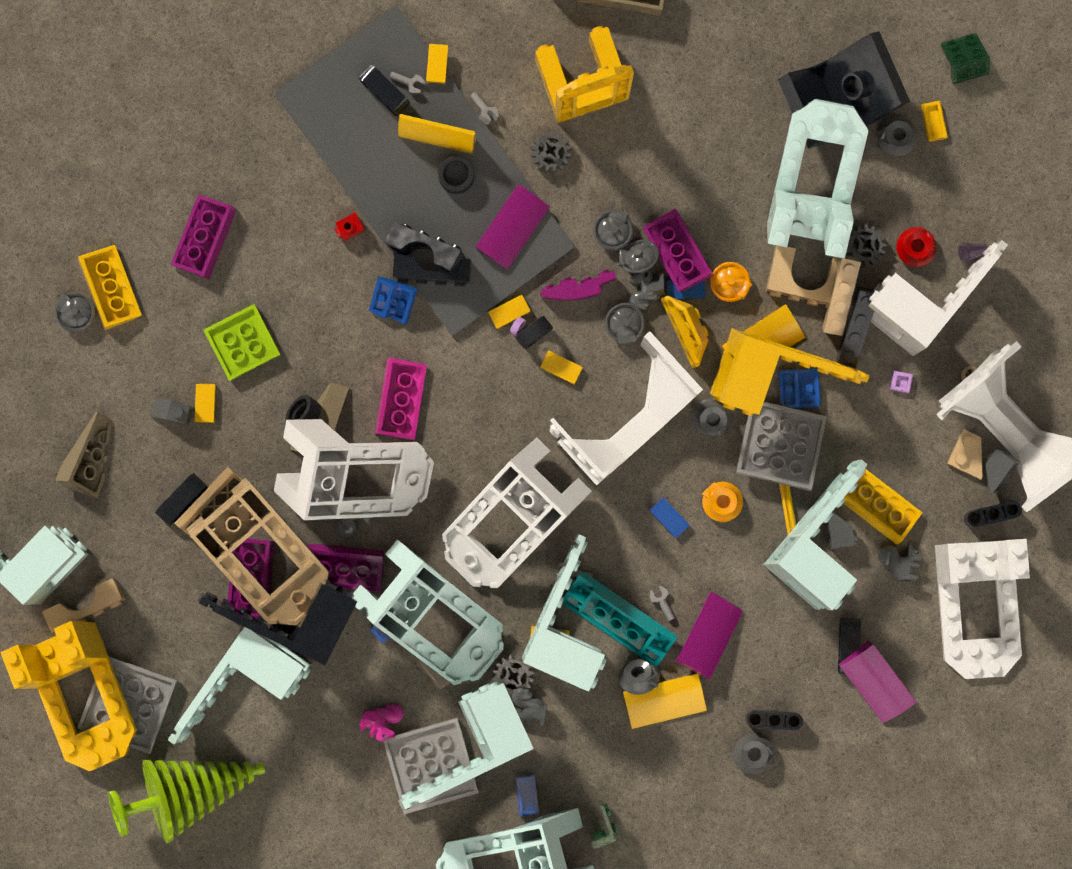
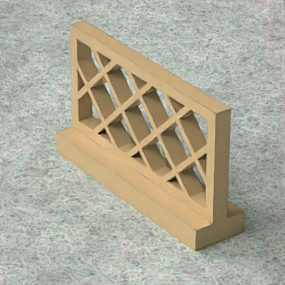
(206, 497)

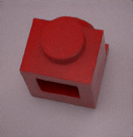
(356, 227)

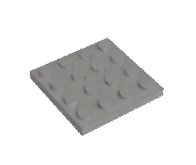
(782, 446)
(147, 699)
(426, 754)

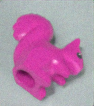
(377, 719)

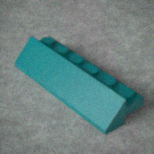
(619, 619)

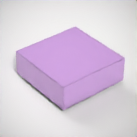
(901, 382)

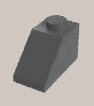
(172, 411)
(999, 468)
(840, 533)

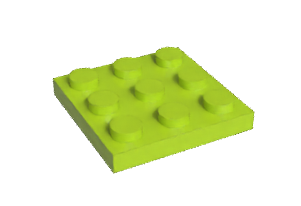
(242, 342)

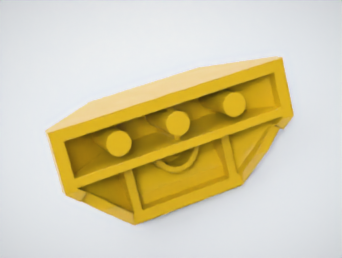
(688, 328)

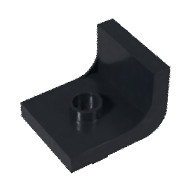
(854, 77)

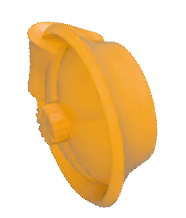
(730, 282)
(722, 501)

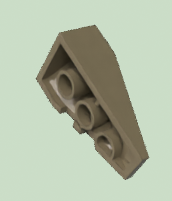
(331, 404)
(84, 463)

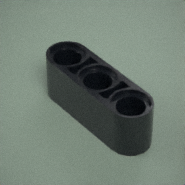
(383, 90)
(181, 499)
(1001, 510)
(848, 638)
(783, 723)

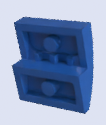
(393, 300)
(800, 388)

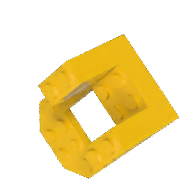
(588, 92)
(749, 367)
(70, 651)

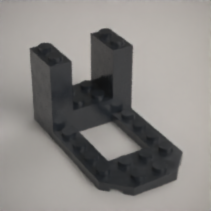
(311, 637)

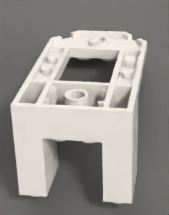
(912, 317)
(327, 456)
(530, 498)
(973, 562)

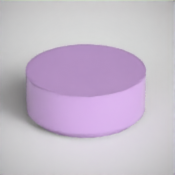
(517, 326)

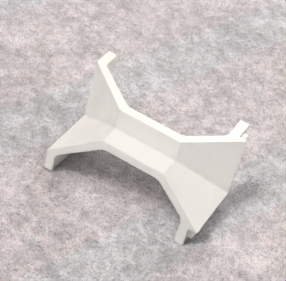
(667, 394)
(1042, 455)

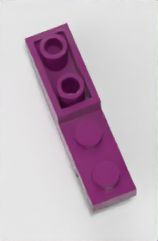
(570, 290)

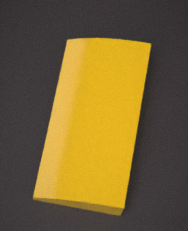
(436, 134)
(109, 287)
(777, 327)
(882, 507)
(666, 702)

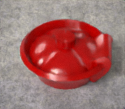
(916, 246)

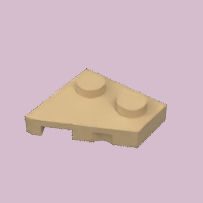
(967, 454)

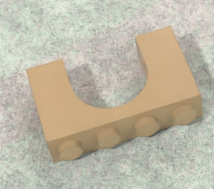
(782, 283)

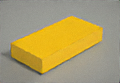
(437, 63)
(934, 121)
(509, 311)
(561, 367)
(205, 403)

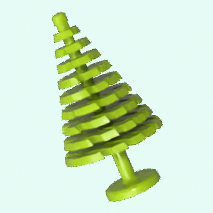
(182, 793)

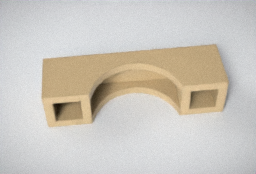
(842, 295)
(106, 595)

